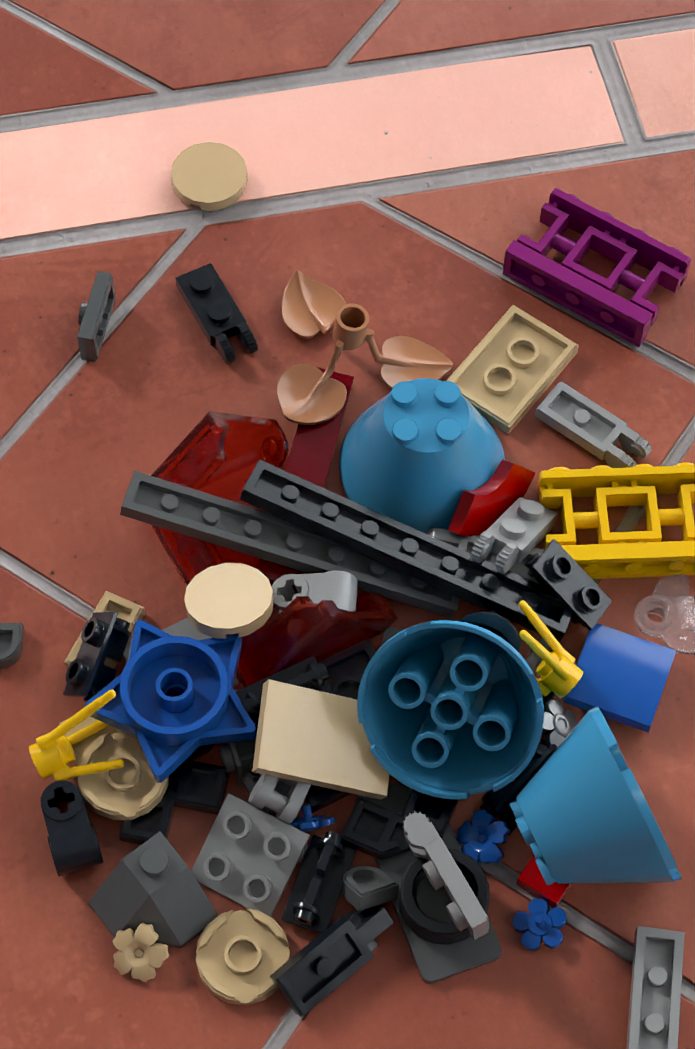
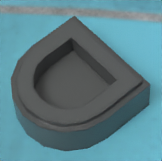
(11, 643)
(368, 887)

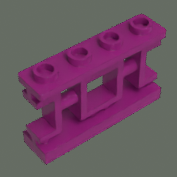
(585, 290)

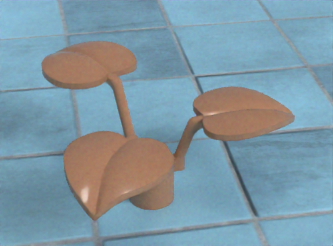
(312, 308)

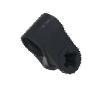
(70, 833)

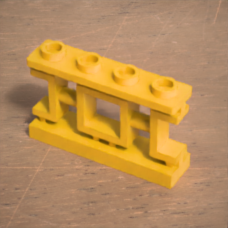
(624, 552)

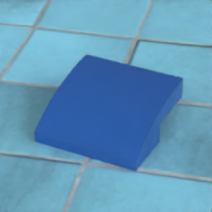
(621, 676)

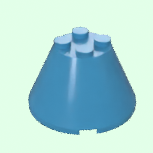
(418, 453)
(450, 709)
(591, 816)

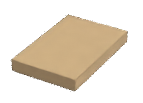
(512, 367)
(316, 741)

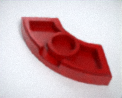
(484, 505)

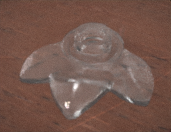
(676, 610)

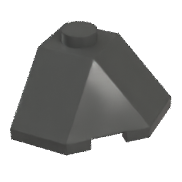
(154, 889)

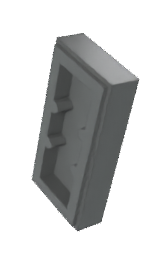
(95, 316)

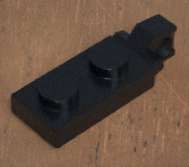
(330, 958)

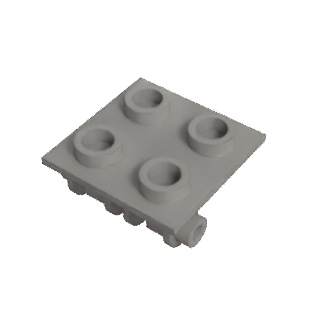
(249, 855)

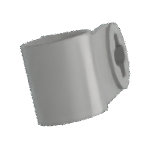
(331, 585)

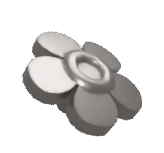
(557, 723)

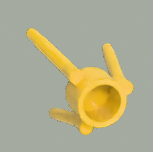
(557, 667)
(55, 751)

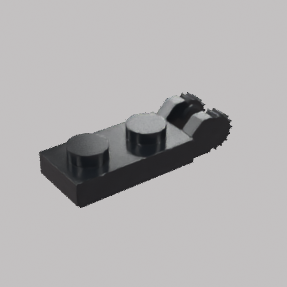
(215, 311)

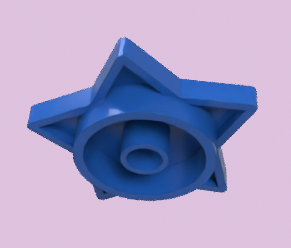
(183, 667)

